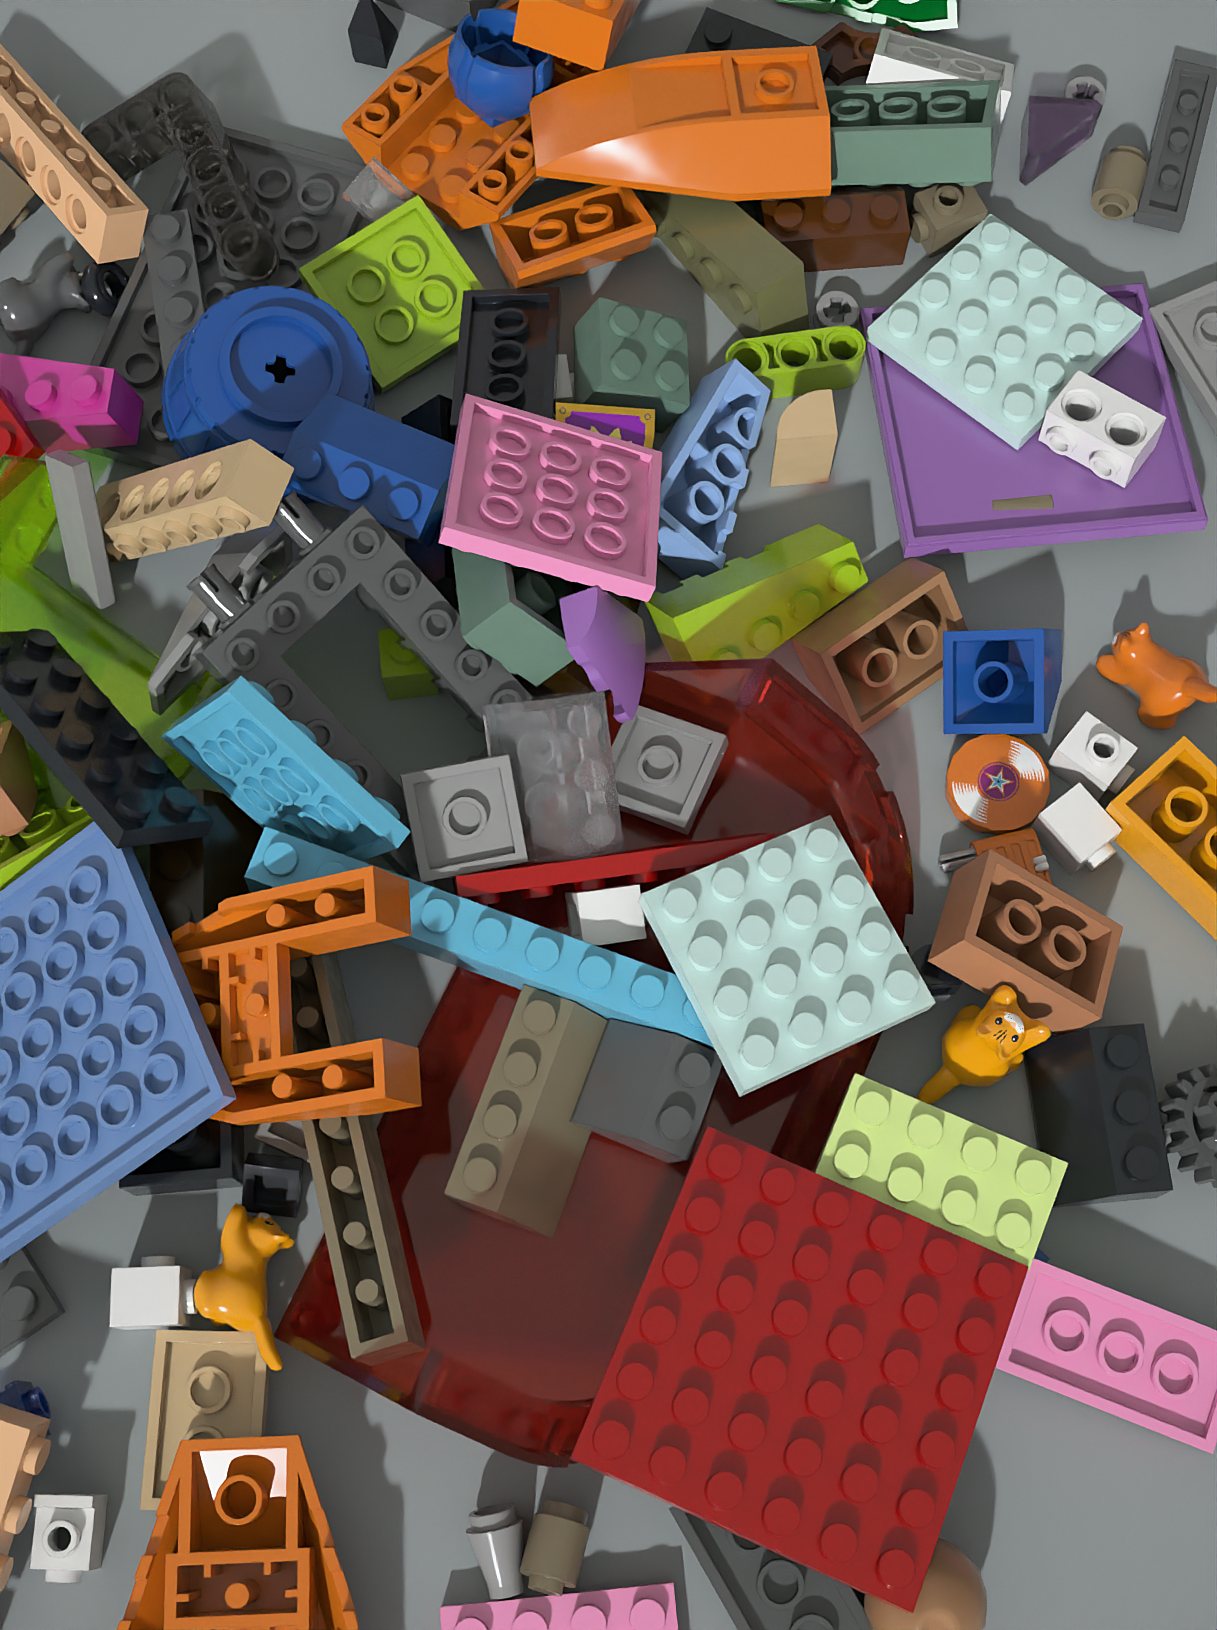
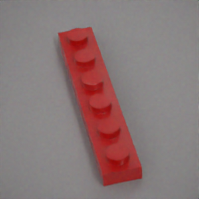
(590, 873)

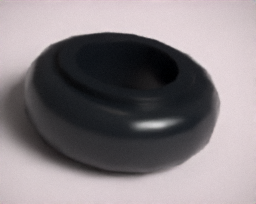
(94, 288)

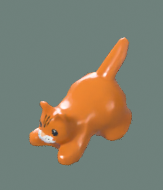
(1161, 679)

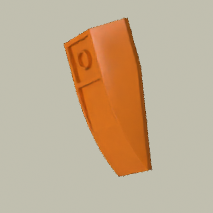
(692, 126)
(444, 148)

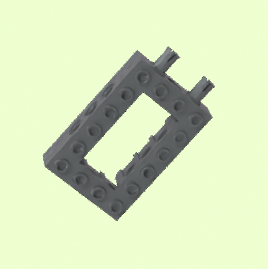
(330, 565)

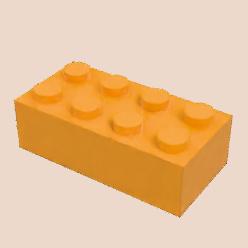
(1172, 828)

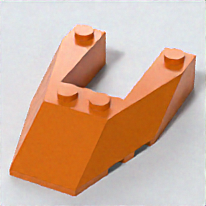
(243, 989)
(240, 1544)

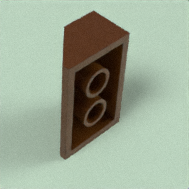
(841, 230)

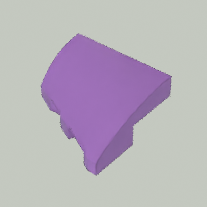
(608, 645)

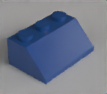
(369, 460)

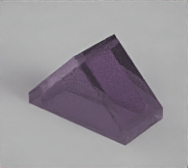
(1053, 130)

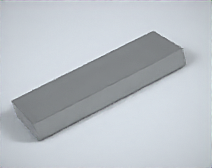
(80, 528)

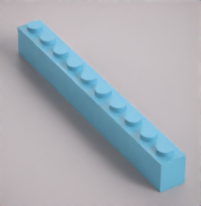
(501, 944)

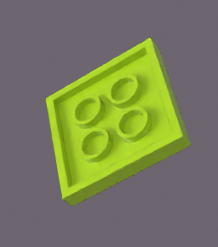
(397, 289)

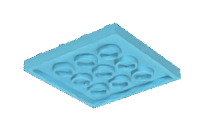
(281, 773)

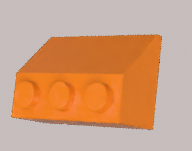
(571, 235)

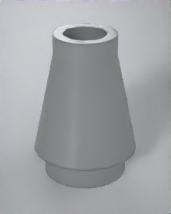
(498, 1546)

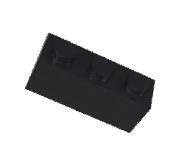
(1099, 1114)

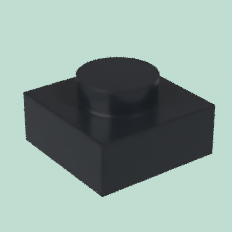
(272, 1184)

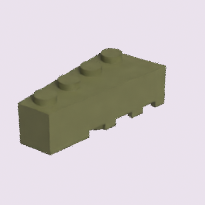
(733, 261)

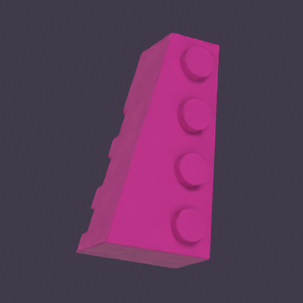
(71, 403)

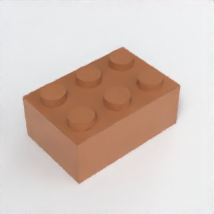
(1027, 935)

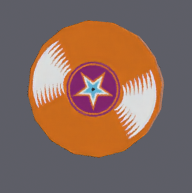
(997, 784)

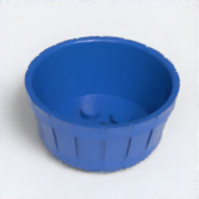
(219, 381)

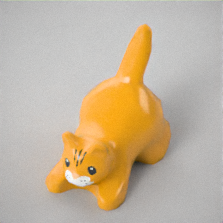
(984, 1045)
(238, 1288)

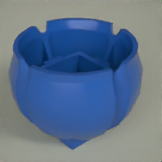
(494, 72)

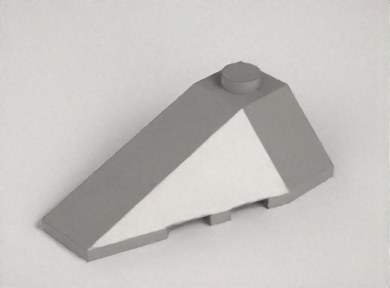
(249, 564)

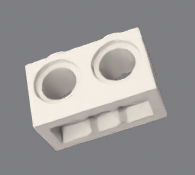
(1101, 428)

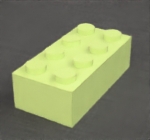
(941, 1169)

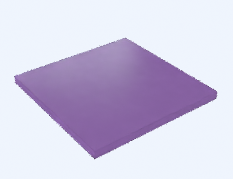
(952, 467)

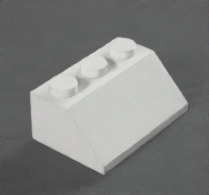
(916, 60)

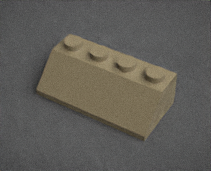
(520, 1139)

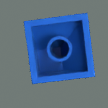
(1000, 680)

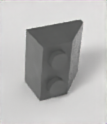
(647, 1090)

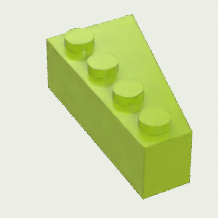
(758, 599)

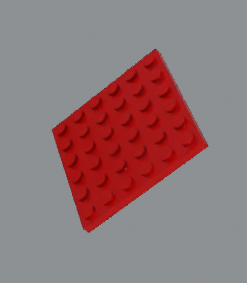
(804, 1368)

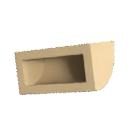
(805, 441)

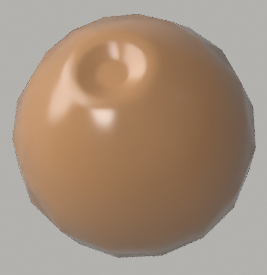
(949, 1598)

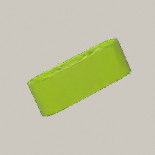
(812, 350)

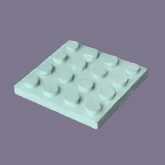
(1002, 329)
(785, 954)

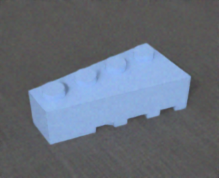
(706, 469)

